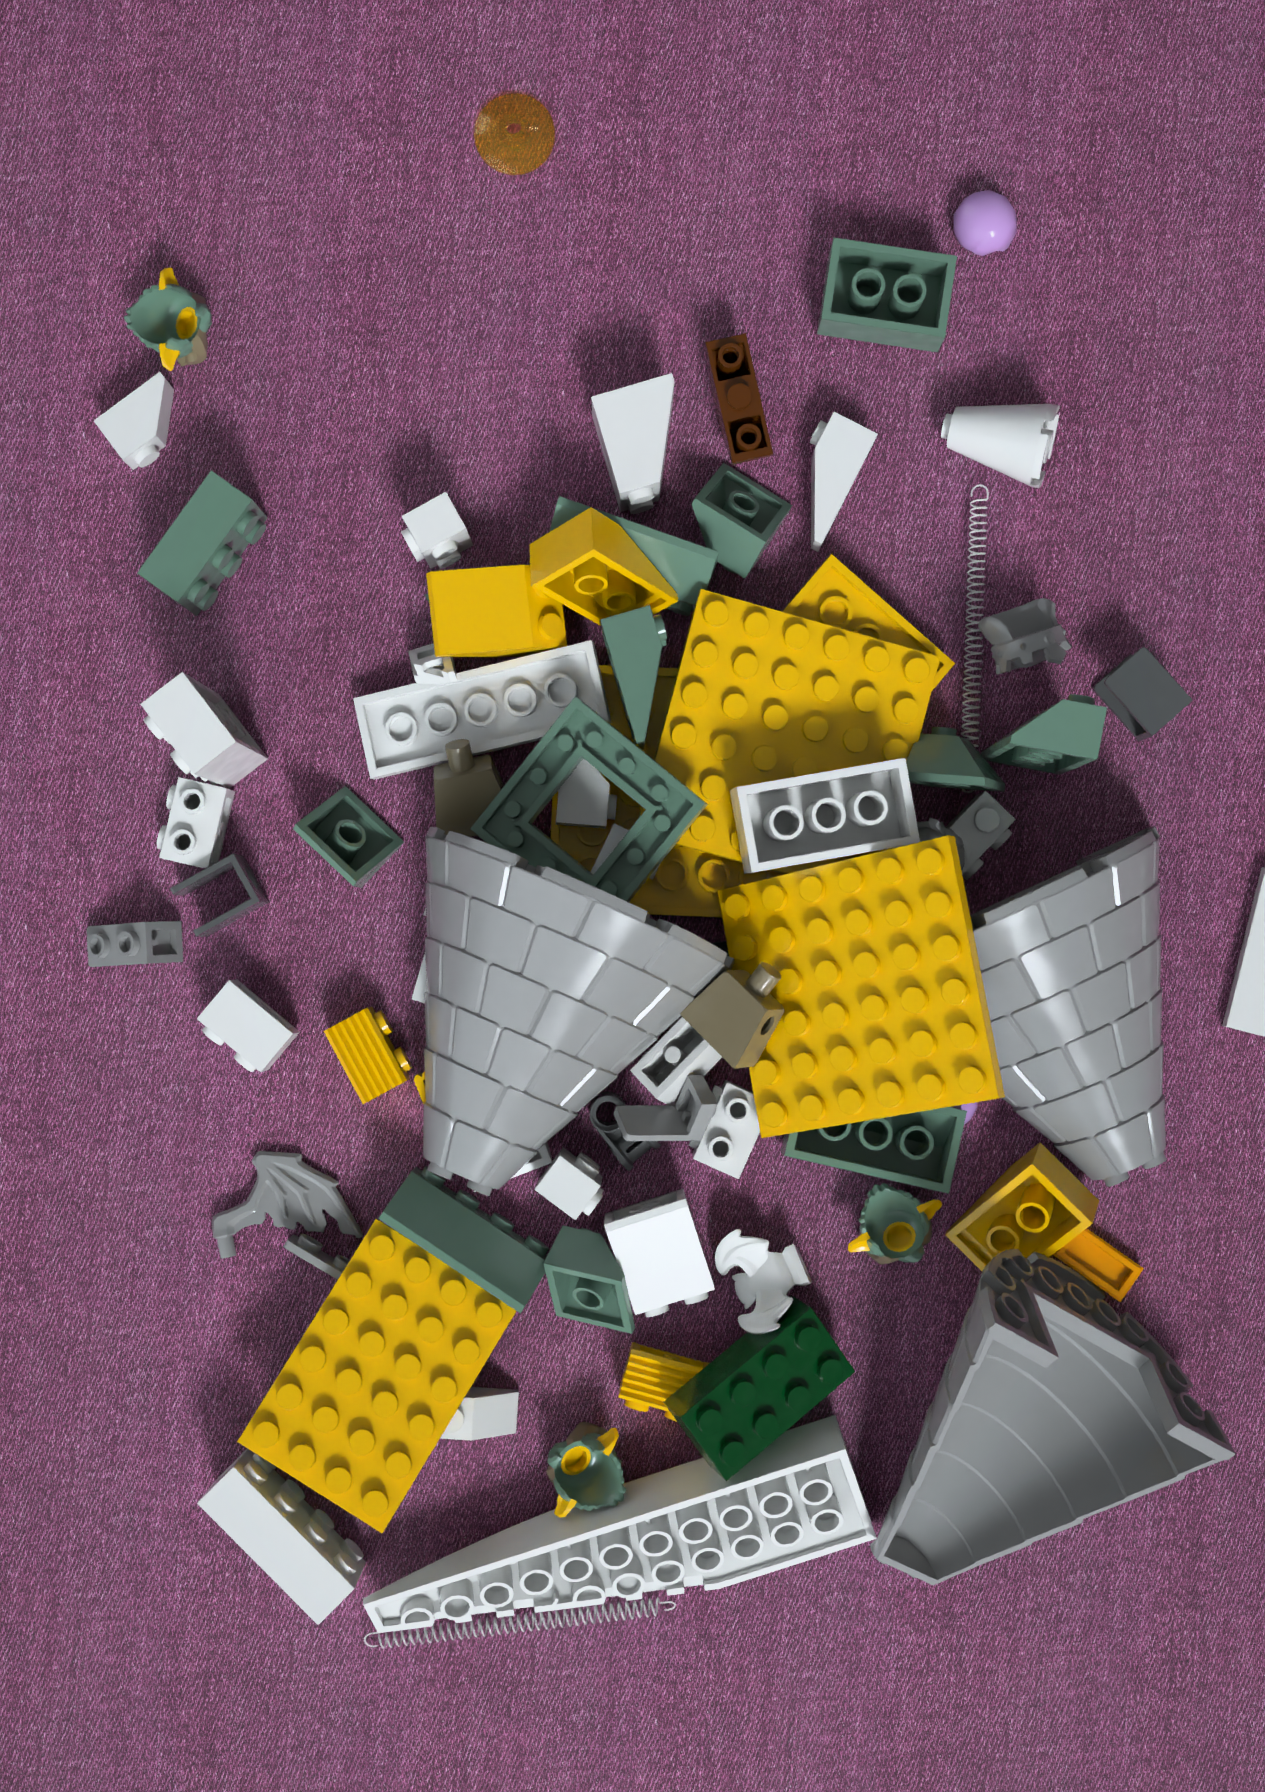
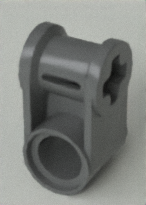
(611, 1133)

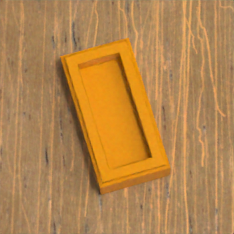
(1100, 1263)

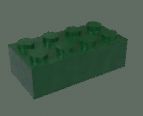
(759, 1389)

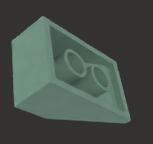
(634, 651)

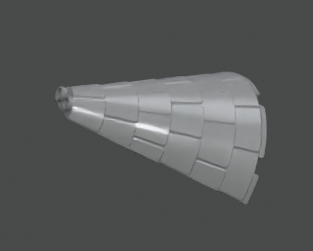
(534, 1001)
(1081, 1007)
(1040, 1423)

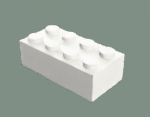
(202, 731)
(824, 815)
(284, 1534)

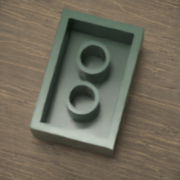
(886, 295)
(204, 544)

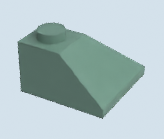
(738, 518)
(950, 762)
(587, 1281)

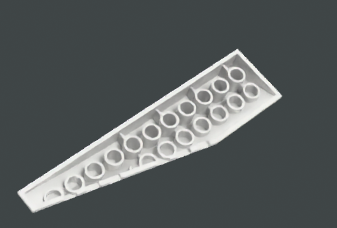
(666, 1535)

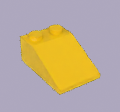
(597, 569)
(492, 613)
(1028, 1208)

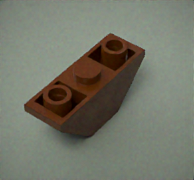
(737, 399)

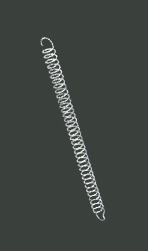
(973, 622)
(519, 1623)

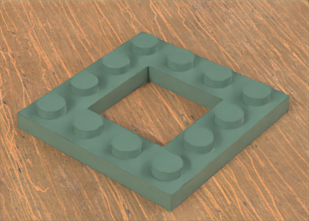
(586, 735)

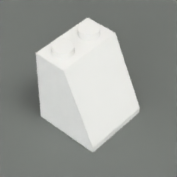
(634, 438)
(659, 1253)

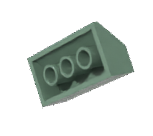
(680, 562)
(1055, 739)
(900, 1148)
(467, 1237)

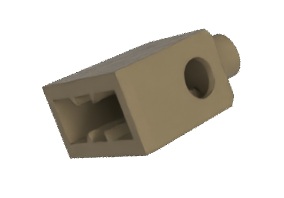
(464, 788)
(737, 1014)

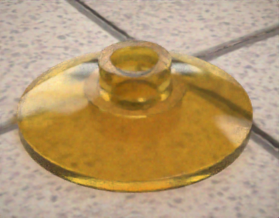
(519, 151)

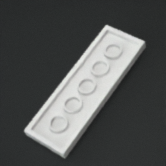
(487, 705)

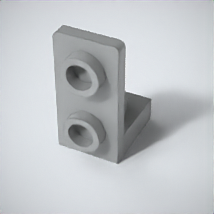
(135, 943)

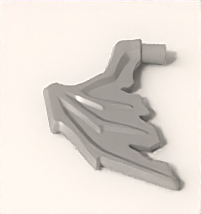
(289, 1194)

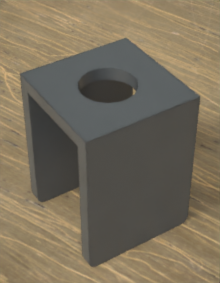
(1142, 694)
(248, 879)

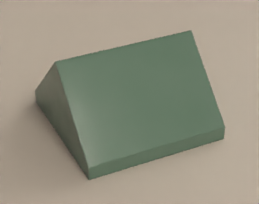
(349, 837)

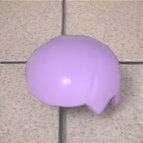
(985, 223)

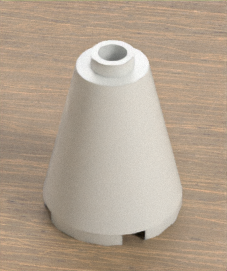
(1005, 437)

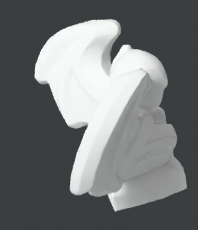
(765, 1279)

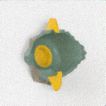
(171, 321)
(894, 1226)
(586, 1469)

